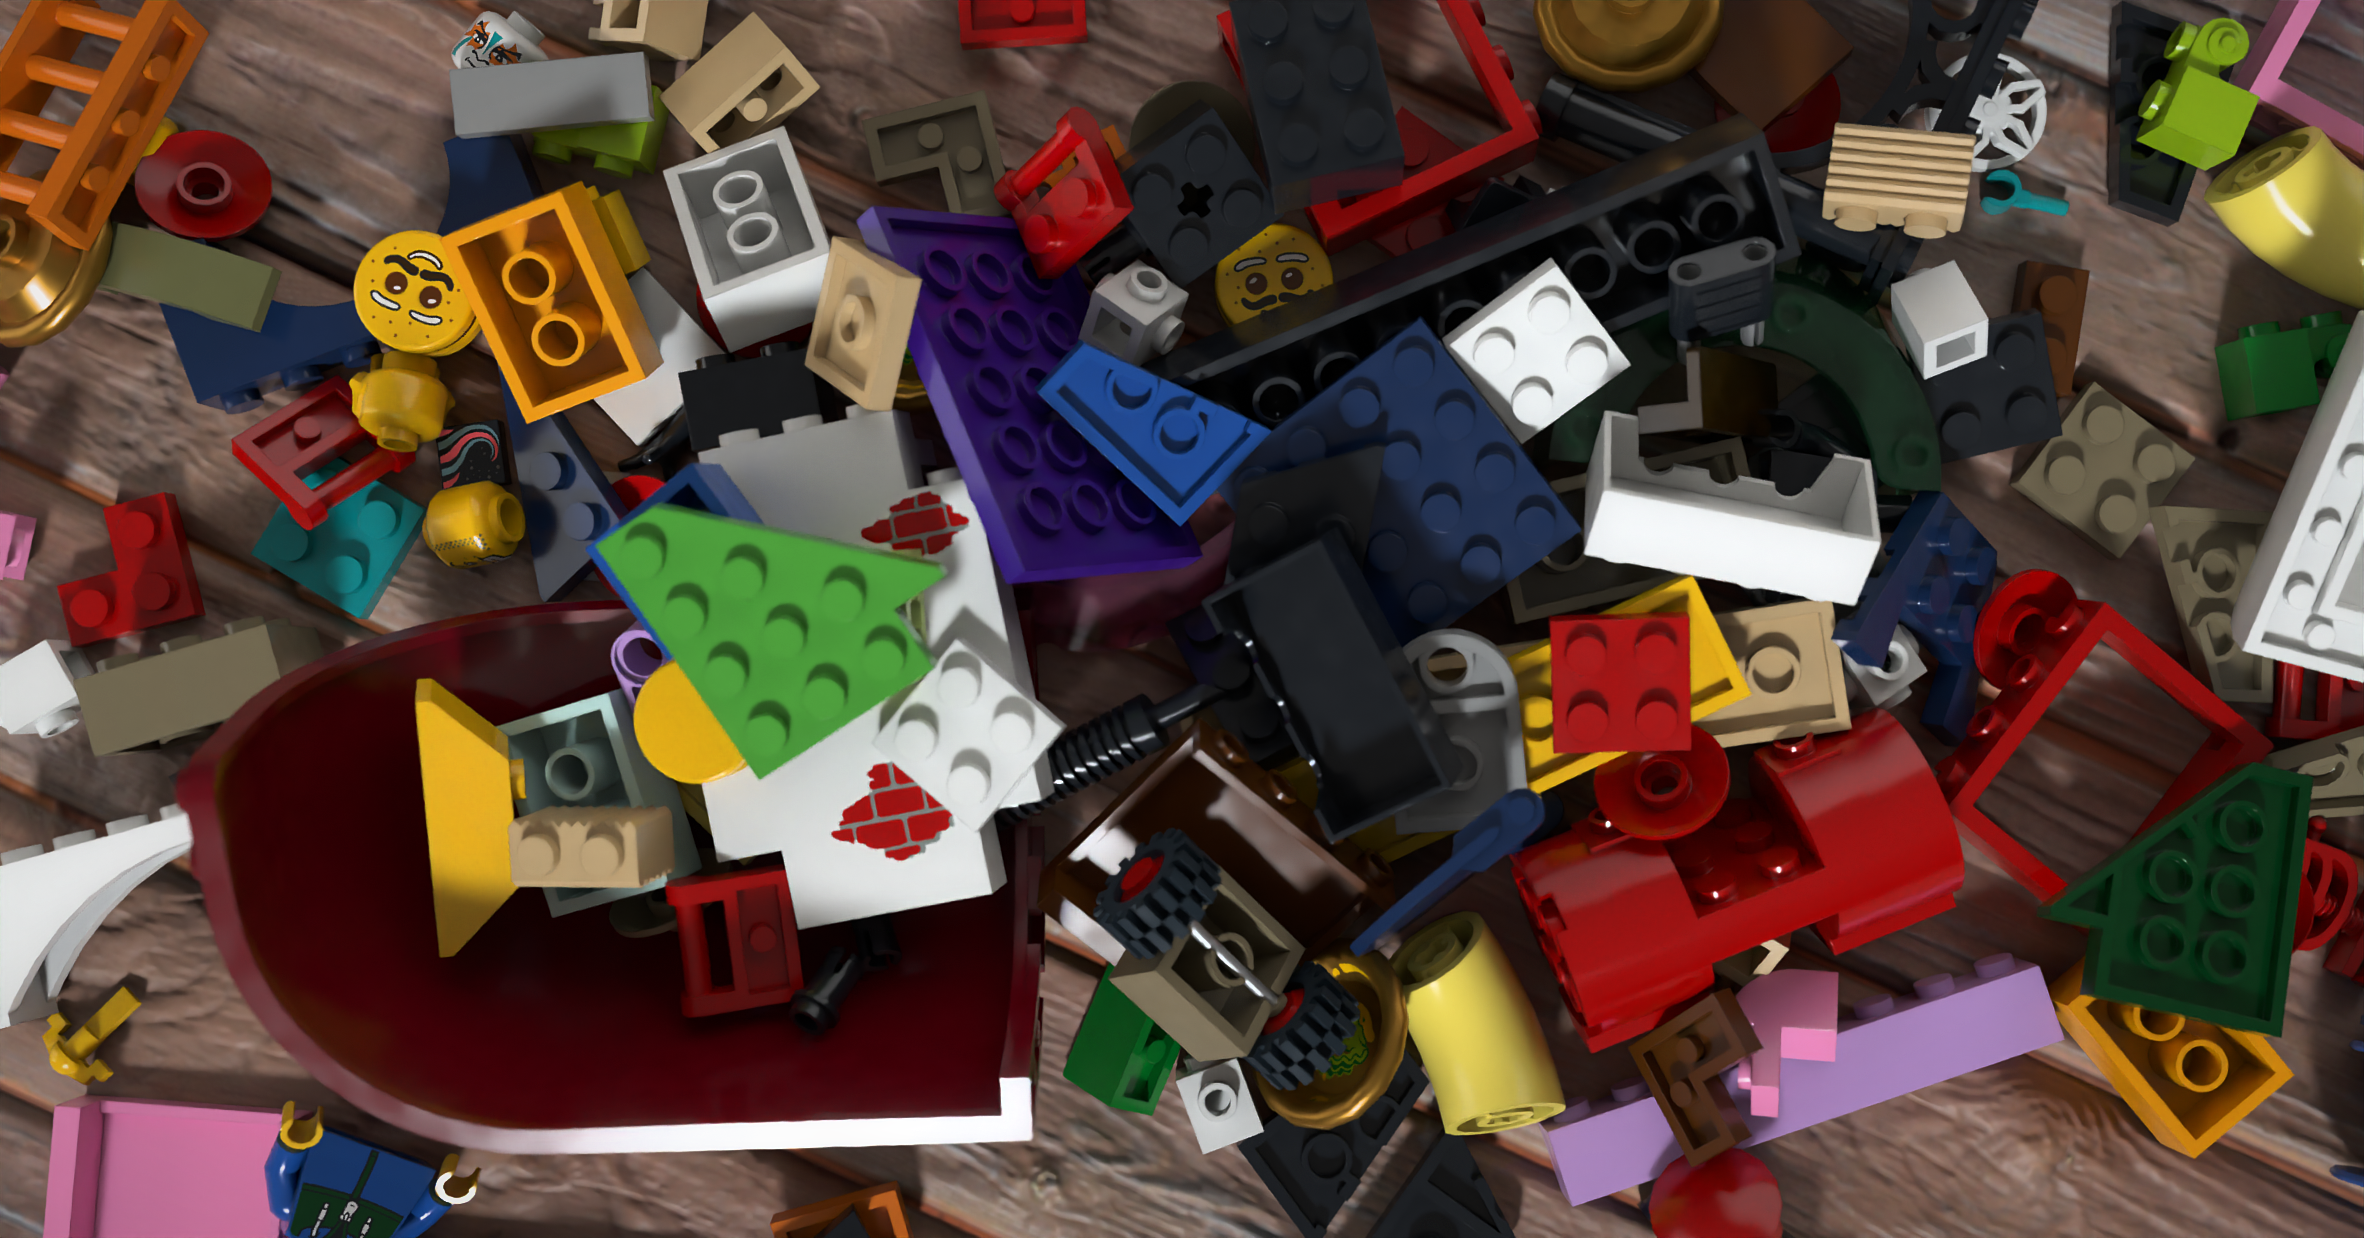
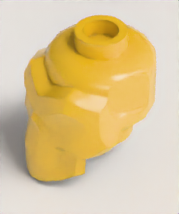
(401, 400)

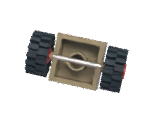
(1220, 965)

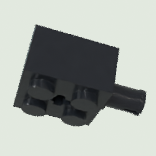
(1180, 237)

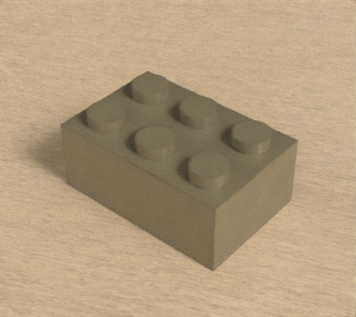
(188, 687)

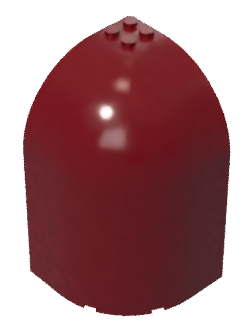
(559, 1024)

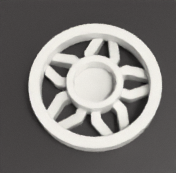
(1998, 115)

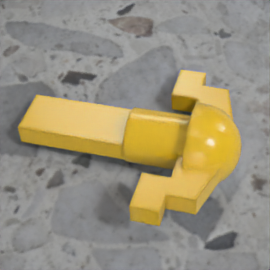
(70, 1055)

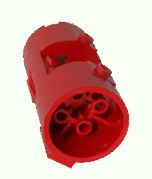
(1834, 838)

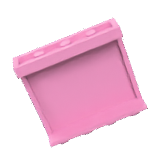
(160, 1169)

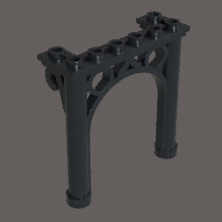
(1885, 253)

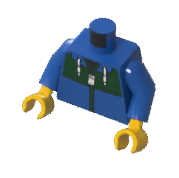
(354, 1188)

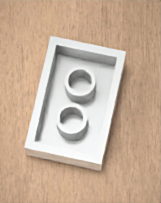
(752, 236)

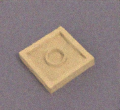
(862, 323)

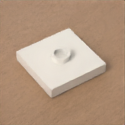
(653, 402)

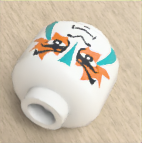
(498, 41)

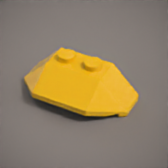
(468, 812)

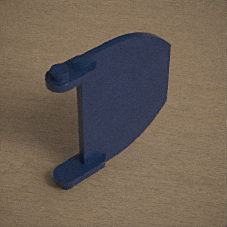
(1505, 827)

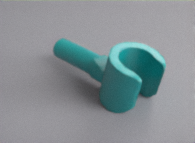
(2019, 197)

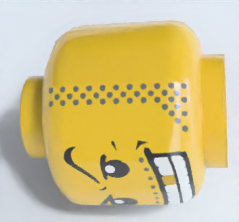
(473, 524)

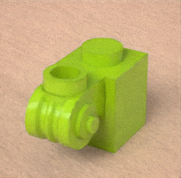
(2194, 110)
(612, 147)

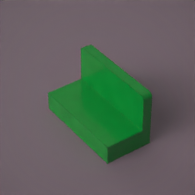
(1121, 1052)

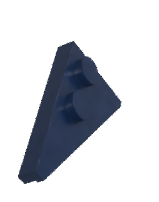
(562, 495)

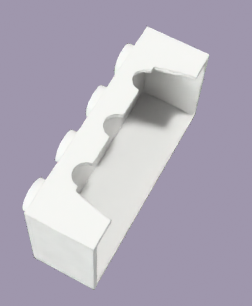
(1734, 531)

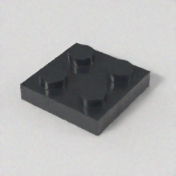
(1997, 398)

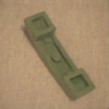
(189, 276)

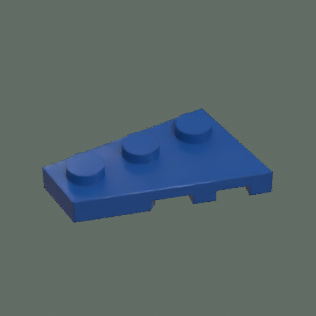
(1150, 428)

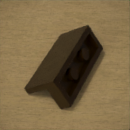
(1721, 402)

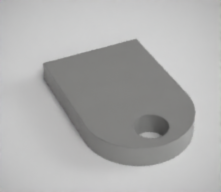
(1482, 723)

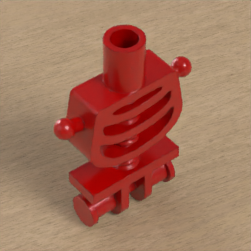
(2334, 887)

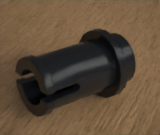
(818, 1004)

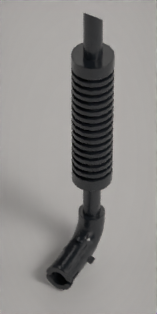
(1074, 763)

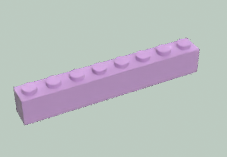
(1880, 1054)

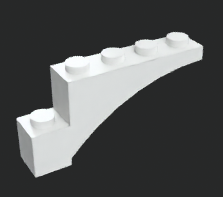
(63, 896)

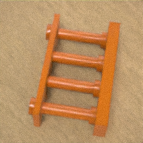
(117, 120)

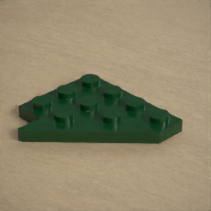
(2200, 905)

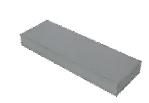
(551, 95)

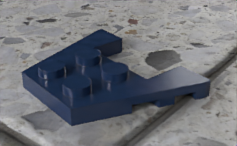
(1936, 589)

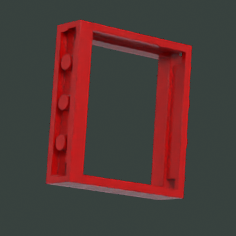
(1517, 147)
(2030, 690)

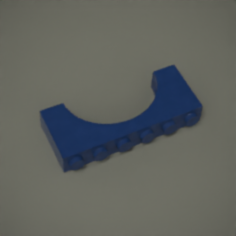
(237, 366)

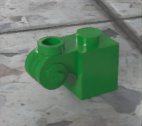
(2276, 369)

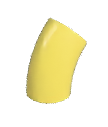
(2298, 211)
(1475, 1029)

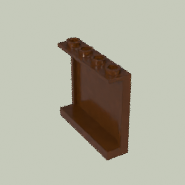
(1244, 823)

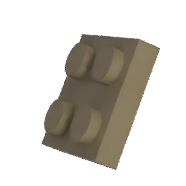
(2102, 471)

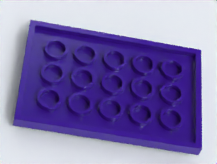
(981, 347)

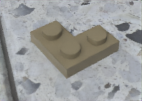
(946, 138)

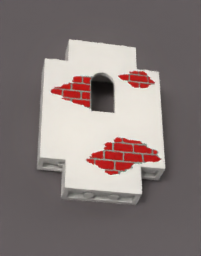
(844, 815)

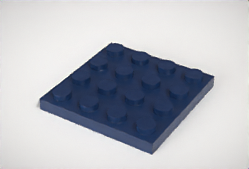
(1455, 489)

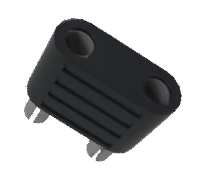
(1721, 293)

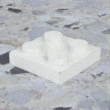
(1536, 351)
(968, 734)

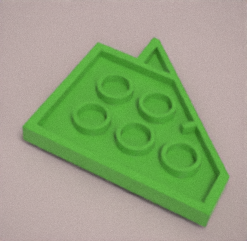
(774, 623)

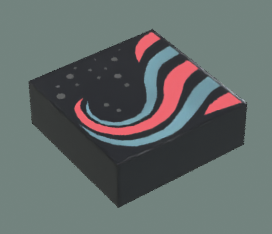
(473, 454)

